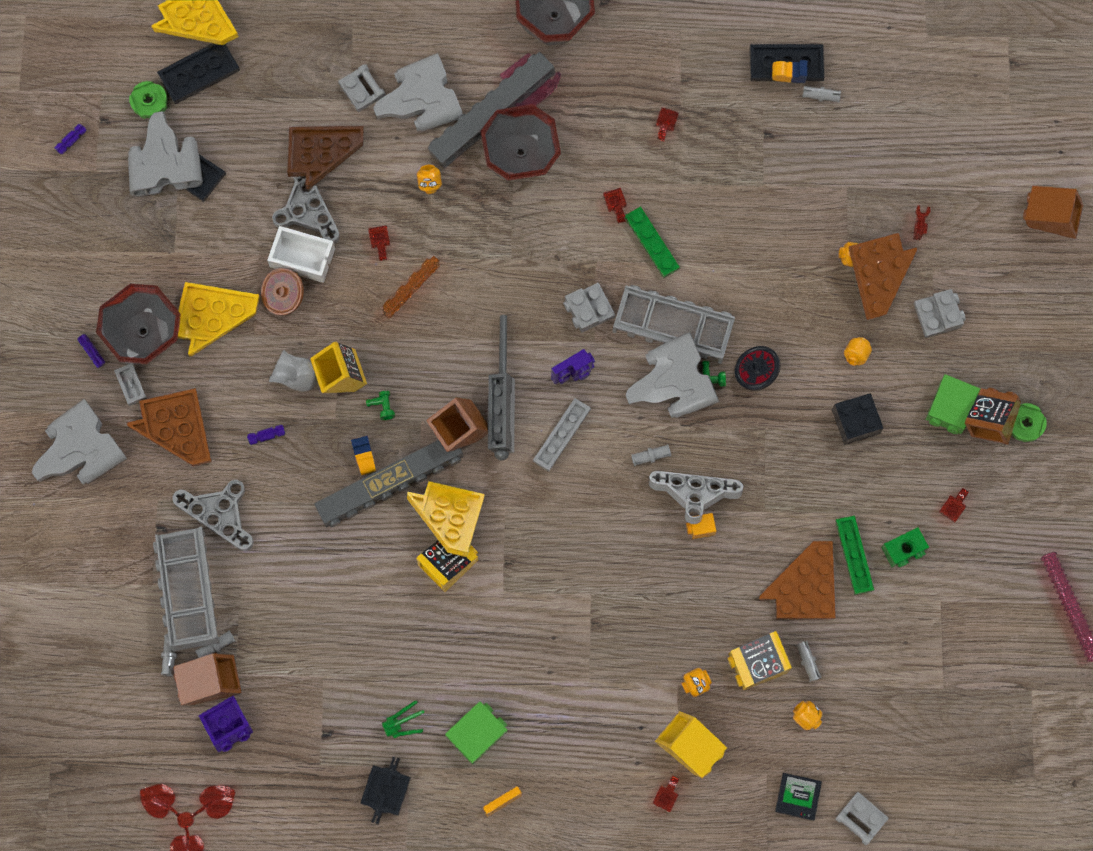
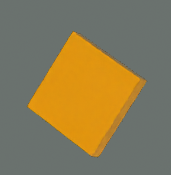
(502, 801)

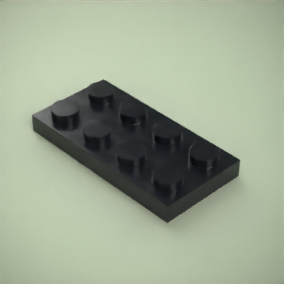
(764, 55)
(198, 71)

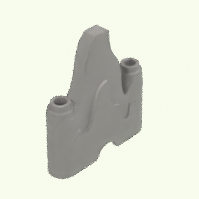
(421, 93)
(162, 162)
(675, 376)
(78, 444)

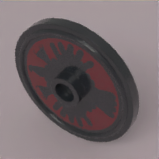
(757, 368)

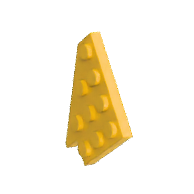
(196, 20)
(212, 313)
(449, 514)

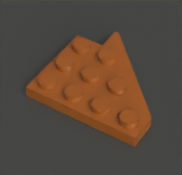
(880, 271)
(175, 425)
(806, 585)

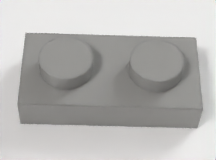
(130, 384)

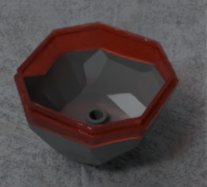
(537, 18)
(517, 130)
(130, 312)

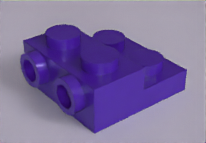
(577, 366)
(226, 724)

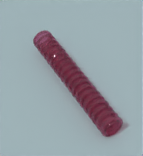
(1069, 601)

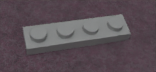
(561, 434)

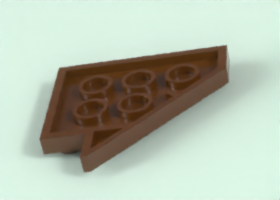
(320, 149)

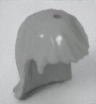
(294, 372)

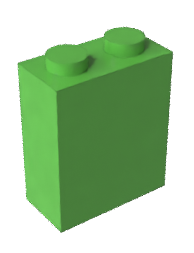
(952, 404)
(477, 732)

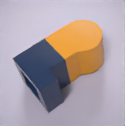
(790, 71)
(363, 455)

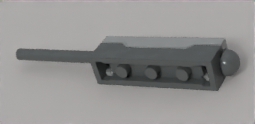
(501, 403)

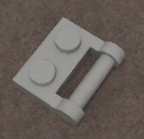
(356, 91)
(864, 812)

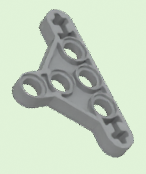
(310, 215)
(685, 491)
(227, 517)

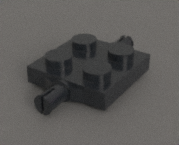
(385, 790)

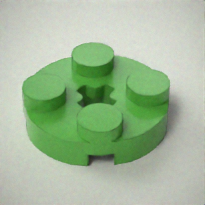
(139, 95)
(1037, 421)

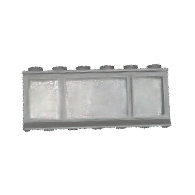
(667, 318)
(185, 589)

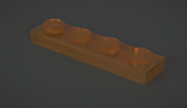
(416, 280)

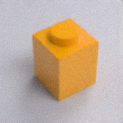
(704, 528)

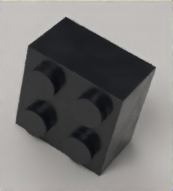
(857, 418)

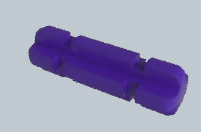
(70, 139)
(91, 350)
(266, 434)

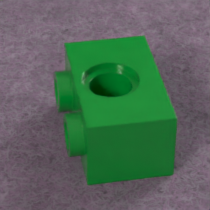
(913, 539)

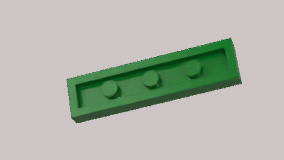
(652, 242)
(854, 555)

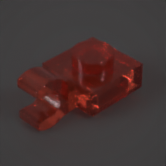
(666, 121)
(615, 202)
(920, 226)
(379, 239)
(953, 506)
(666, 796)

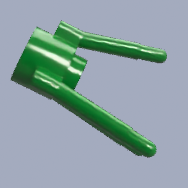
(393, 725)

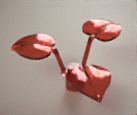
(160, 797)

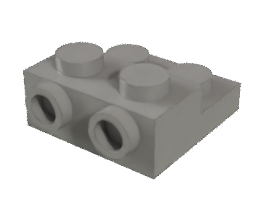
(588, 307)
(939, 313)

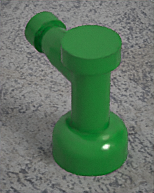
(720, 379)
(386, 413)

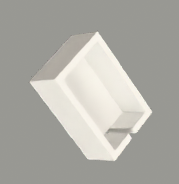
(301, 253)

